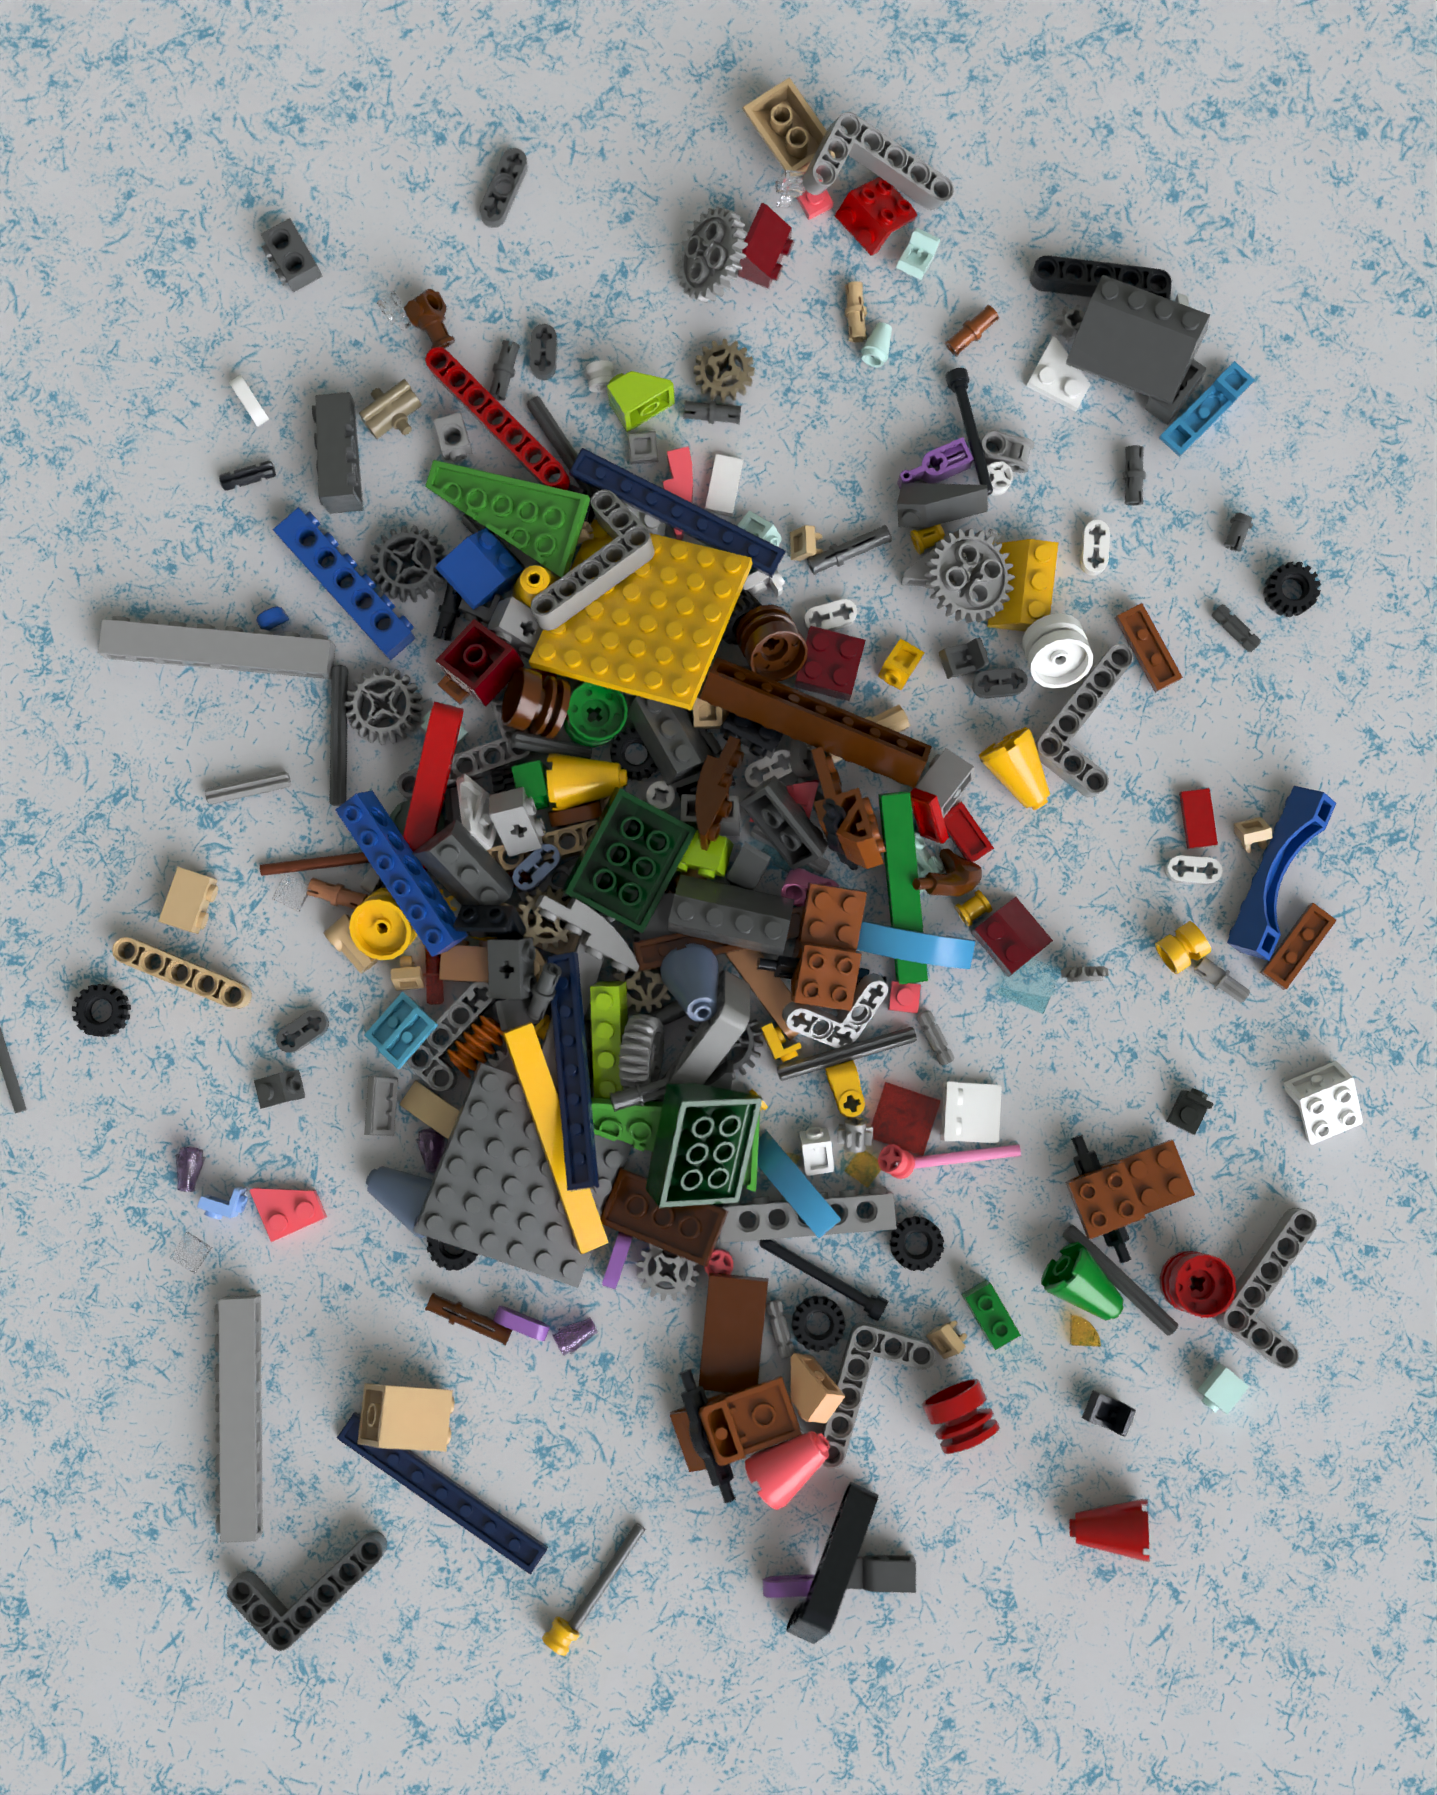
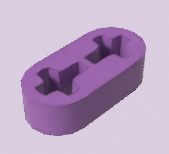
(617, 1260)
(521, 1323)
(787, 1585)

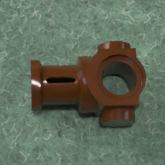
(427, 314)

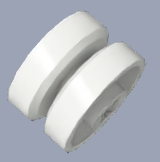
(1057, 651)

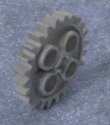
(712, 254)
(949, 561)

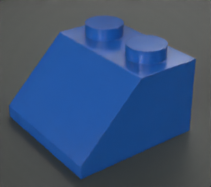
(480, 568)

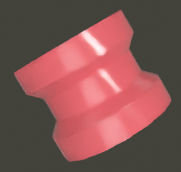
(894, 1154)
(719, 1264)

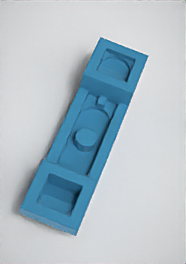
(1207, 409)
(916, 946)
(795, 1186)

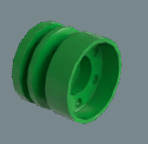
(611, 716)

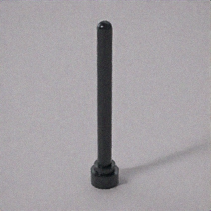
(958, 381)
(872, 1305)

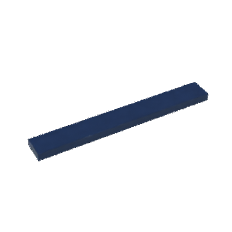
(676, 511)
(573, 1076)
(450, 1499)

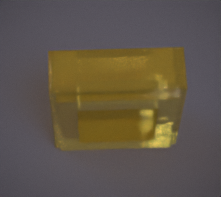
(863, 1168)

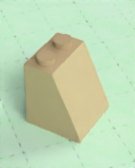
(405, 1417)

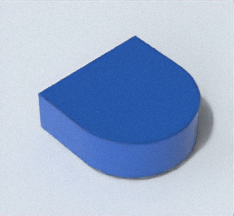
(272, 618)

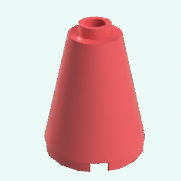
(786, 1467)

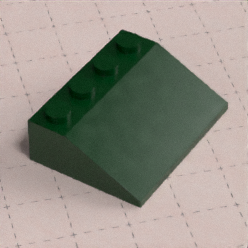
(629, 860)
(702, 1145)

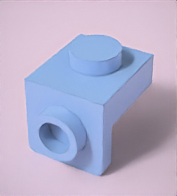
(218, 1207)

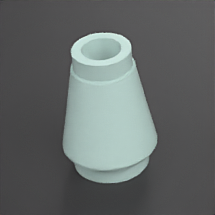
(877, 346)

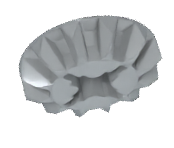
(1080, 974)

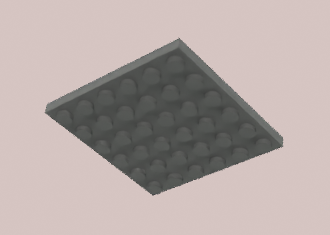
(497, 1187)

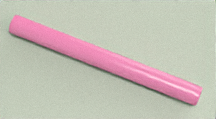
(967, 1156)

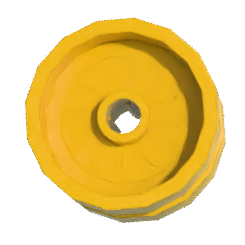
(381, 927)

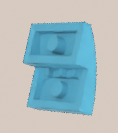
(401, 1030)

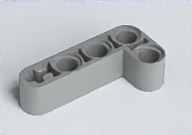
(455, 1030)

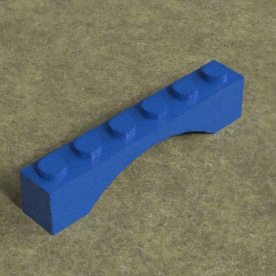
(1302, 819)

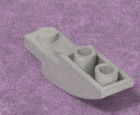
(599, 935)

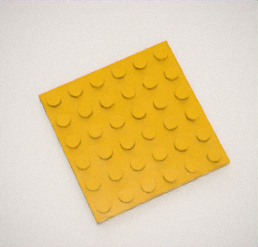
(652, 628)

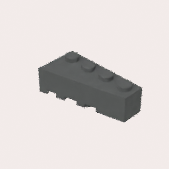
(337, 453)

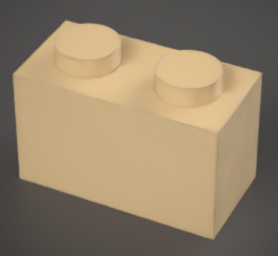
(188, 900)

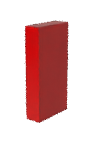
(928, 816)
(1198, 818)
(966, 833)

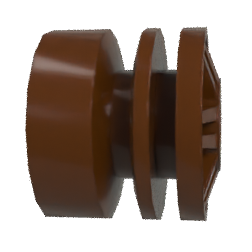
(771, 642)
(535, 703)

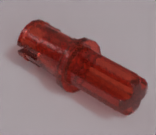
(434, 986)

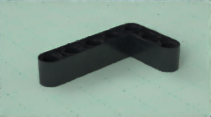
(1086, 271)
(818, 1611)

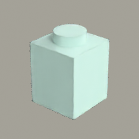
(1222, 1389)

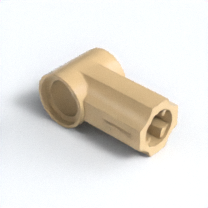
(340, 938)

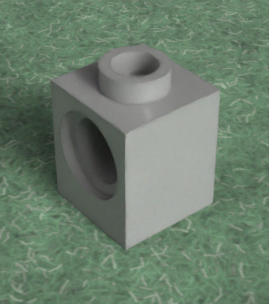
(449, 426)

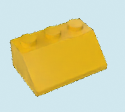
(1033, 583)

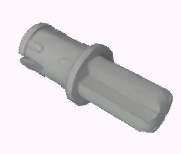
(1221, 979)

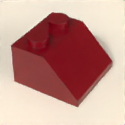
(767, 244)
(1011, 936)

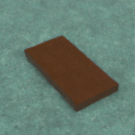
(679, 1230)
(732, 1332)

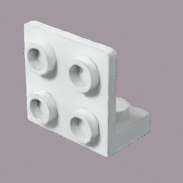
(1325, 1101)
(970, 1112)

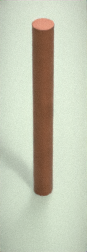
(313, 863)

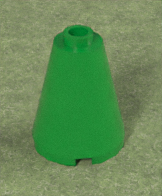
(1082, 1283)

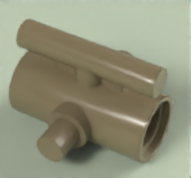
(390, 409)

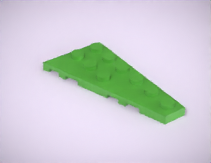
(526, 514)
(640, 1125)

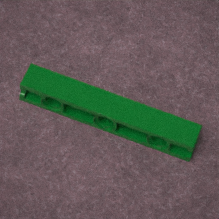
(900, 872)

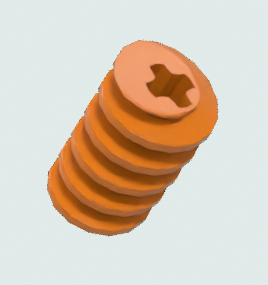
(476, 1045)

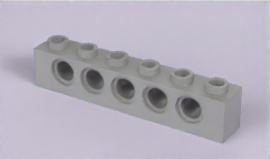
(881, 1218)

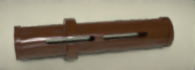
(436, 1305)

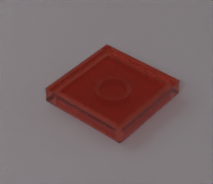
(904, 1118)

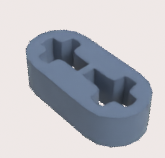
(541, 873)

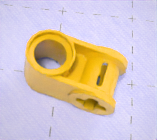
(844, 1083)

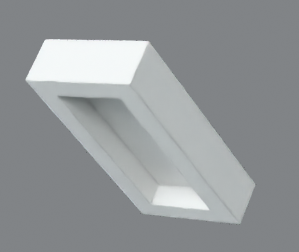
(724, 485)

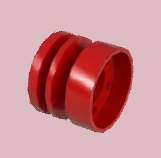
(1213, 1283)
(964, 1423)

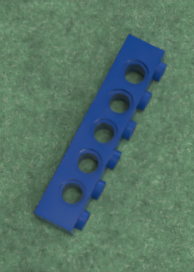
(294, 531)
(401, 872)

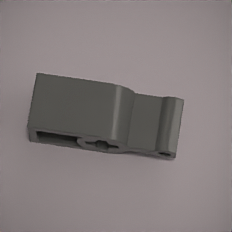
(884, 1574)

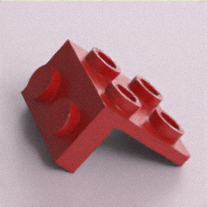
(874, 213)

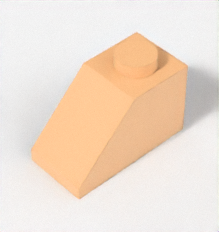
(813, 1389)

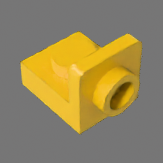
(900, 664)
(774, 1040)

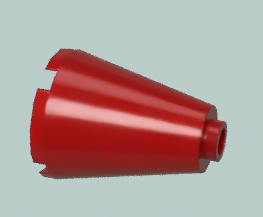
(1114, 1529)

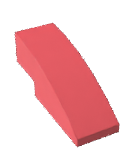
(682, 477)

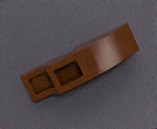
(713, 791)

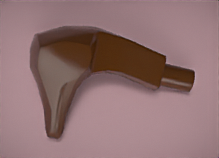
(959, 879)

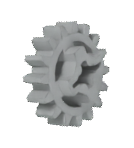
(657, 1276)

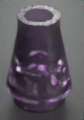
(431, 1148)
(189, 1165)
(574, 1335)

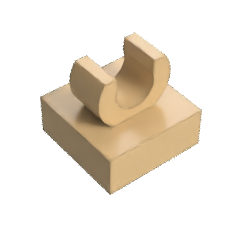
(804, 543)
(1253, 831)
(408, 975)
(946, 1340)

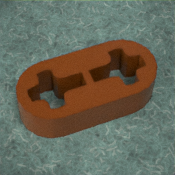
(575, 814)

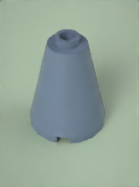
(692, 980)
(399, 1193)

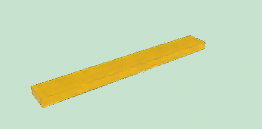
(546, 1115)

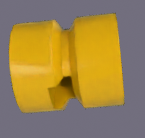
(1185, 945)

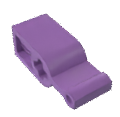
(950, 459)

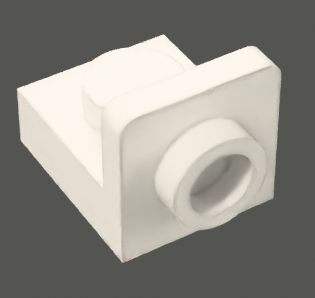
(757, 583)
(816, 1151)

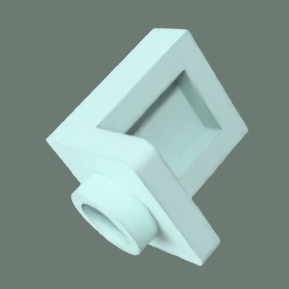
(918, 253)

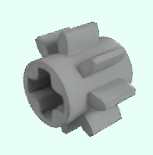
(1066, 329)
(855, 1135)

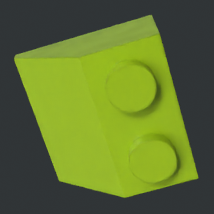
(639, 397)

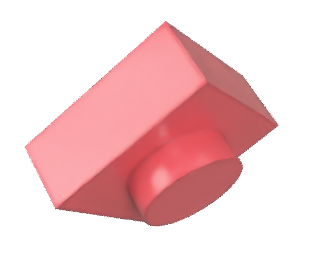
(815, 204)
(904, 997)

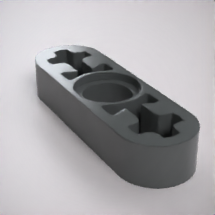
(502, 175)

